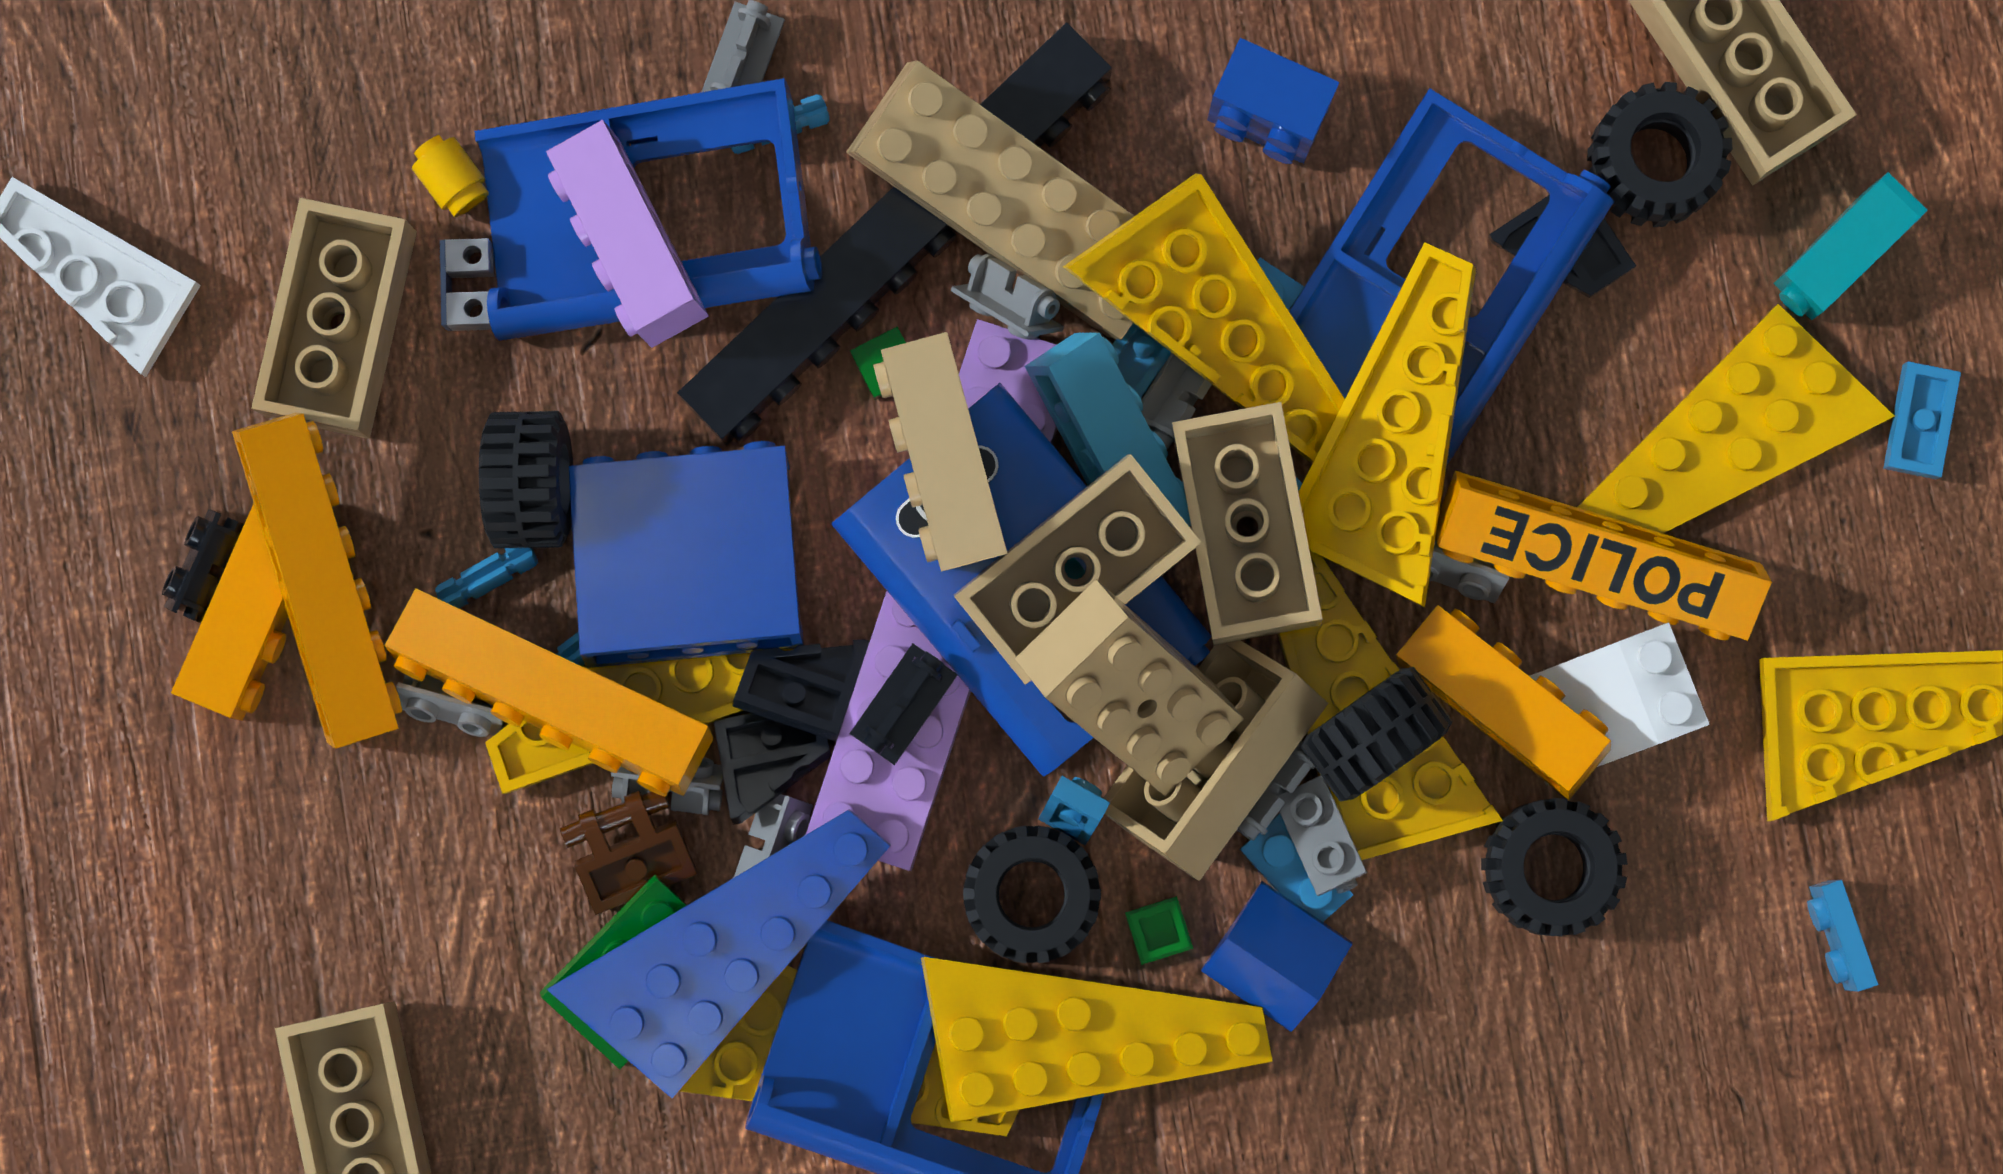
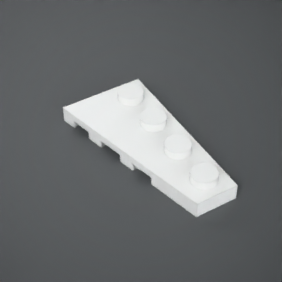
(106, 280)

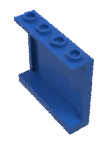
(684, 555)

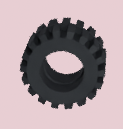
(1687, 122)
(525, 479)
(1377, 734)
(1600, 860)
(1079, 883)

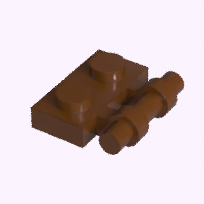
(620, 870)

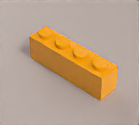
(237, 632)
(1505, 701)

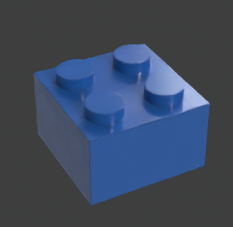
(1271, 102)

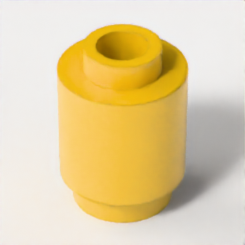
(449, 175)

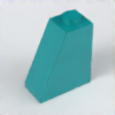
(1849, 247)

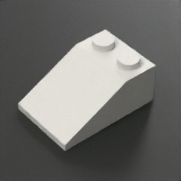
(1634, 689)

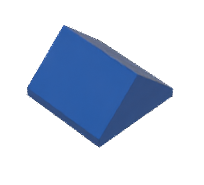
(1277, 957)

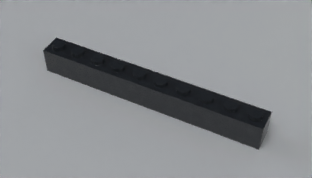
(879, 254)

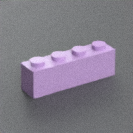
(626, 235)

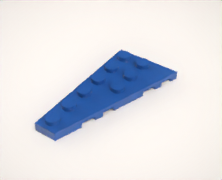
(699, 971)

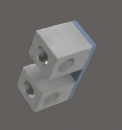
(455, 264)

